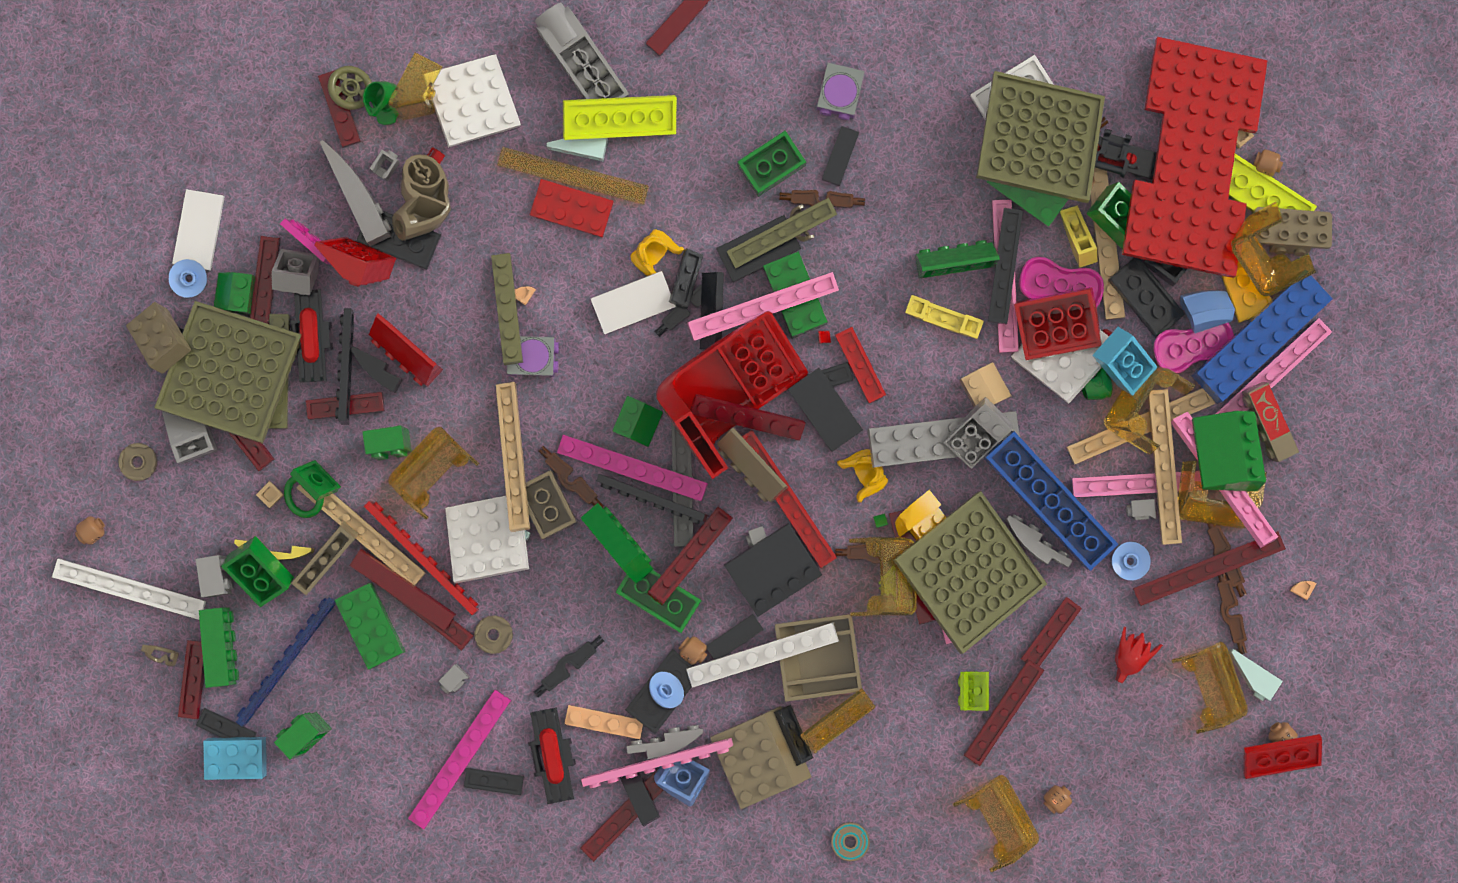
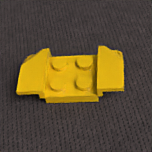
(920, 516)

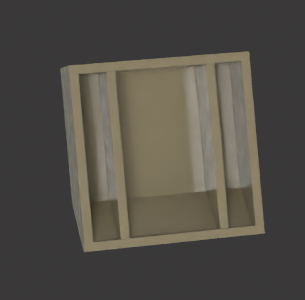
(755, 469)
(823, 670)
(759, 760)

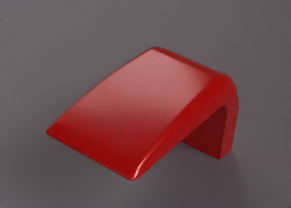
(740, 368)

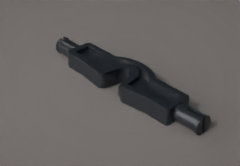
(679, 313)
(576, 659)

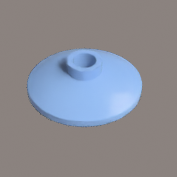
(178, 276)
(1138, 554)
(666, 690)

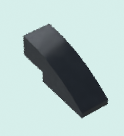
(377, 369)

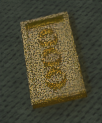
(838, 721)

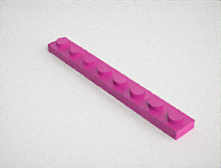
(632, 468)
(459, 759)

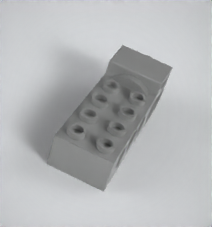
(578, 54)

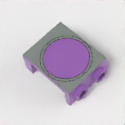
(840, 91)
(537, 357)

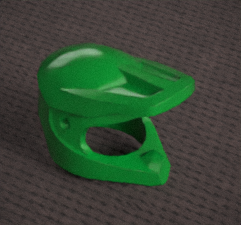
(379, 95)
(1098, 387)

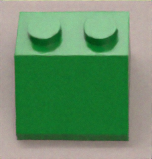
(234, 292)
(637, 421)

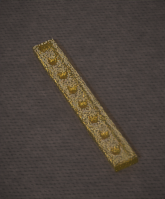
(573, 175)

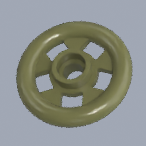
(334, 91)

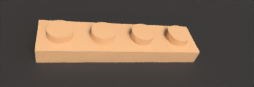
(603, 722)

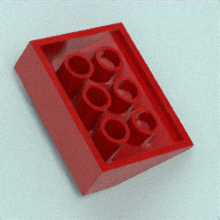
(356, 261)
(1058, 323)
(403, 350)

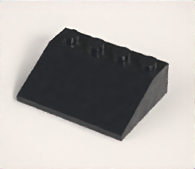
(773, 569)

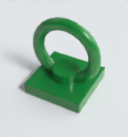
(315, 482)

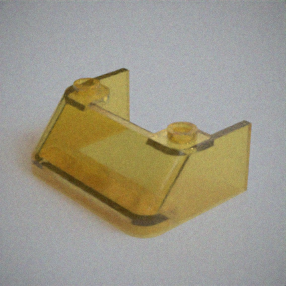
(415, 89)
(1267, 273)
(1124, 416)
(426, 466)
(1196, 506)
(897, 594)
(1218, 685)
(1005, 817)

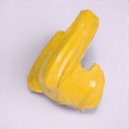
(652, 250)
(871, 478)

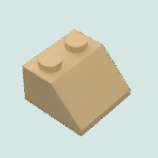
(985, 383)

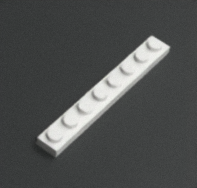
(128, 588)
(762, 655)

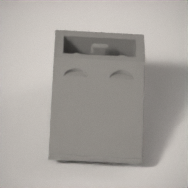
(979, 432)
(188, 438)

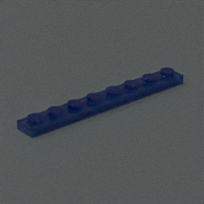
(281, 667)

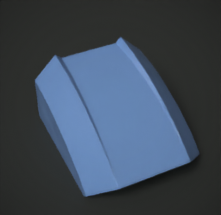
(1207, 309)
(683, 780)

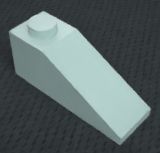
(586, 148)
(1257, 678)

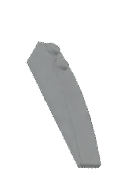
(361, 202)

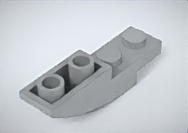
(1029, 539)
(673, 742)

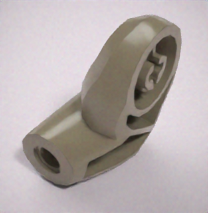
(425, 197)

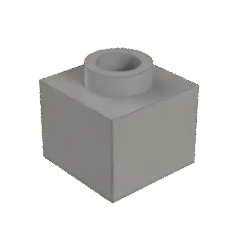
(755, 536)

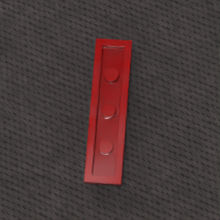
(860, 365)

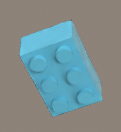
(1125, 361)
(235, 758)

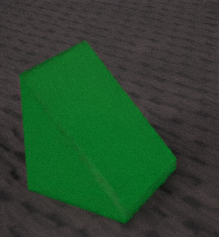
(880, 520)

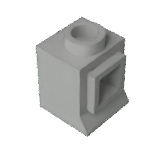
(378, 170)
(1141, 509)
(453, 679)

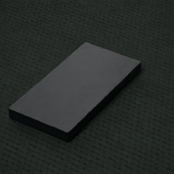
(415, 250)
(756, 264)
(1146, 296)
(711, 302)
(825, 409)
(644, 706)

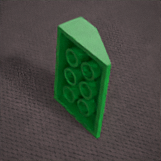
(956, 260)
(1229, 451)

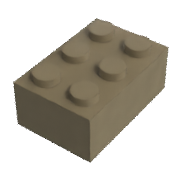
(158, 337)
(548, 505)

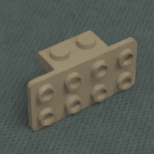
(1298, 232)

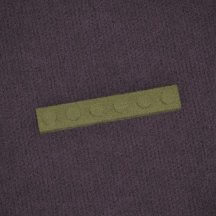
(782, 233)
(507, 309)
(280, 417)

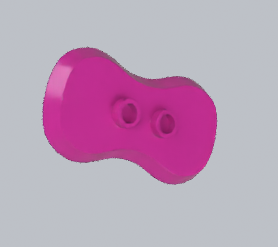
(1044, 278)
(1183, 348)

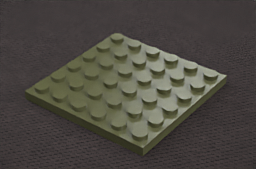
(1040, 137)
(230, 373)
(970, 572)

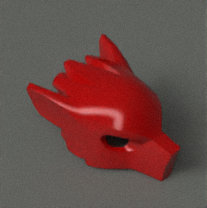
(1132, 655)

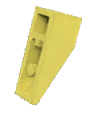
(1079, 236)

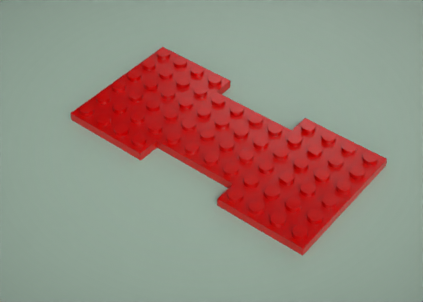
(1186, 208)

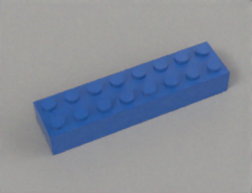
(1261, 338)
(1050, 500)

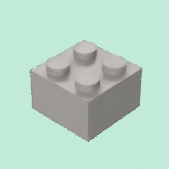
(295, 272)
(212, 577)

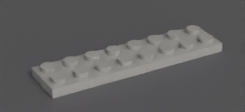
(916, 441)

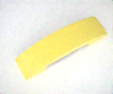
(944, 317)
(296, 552)

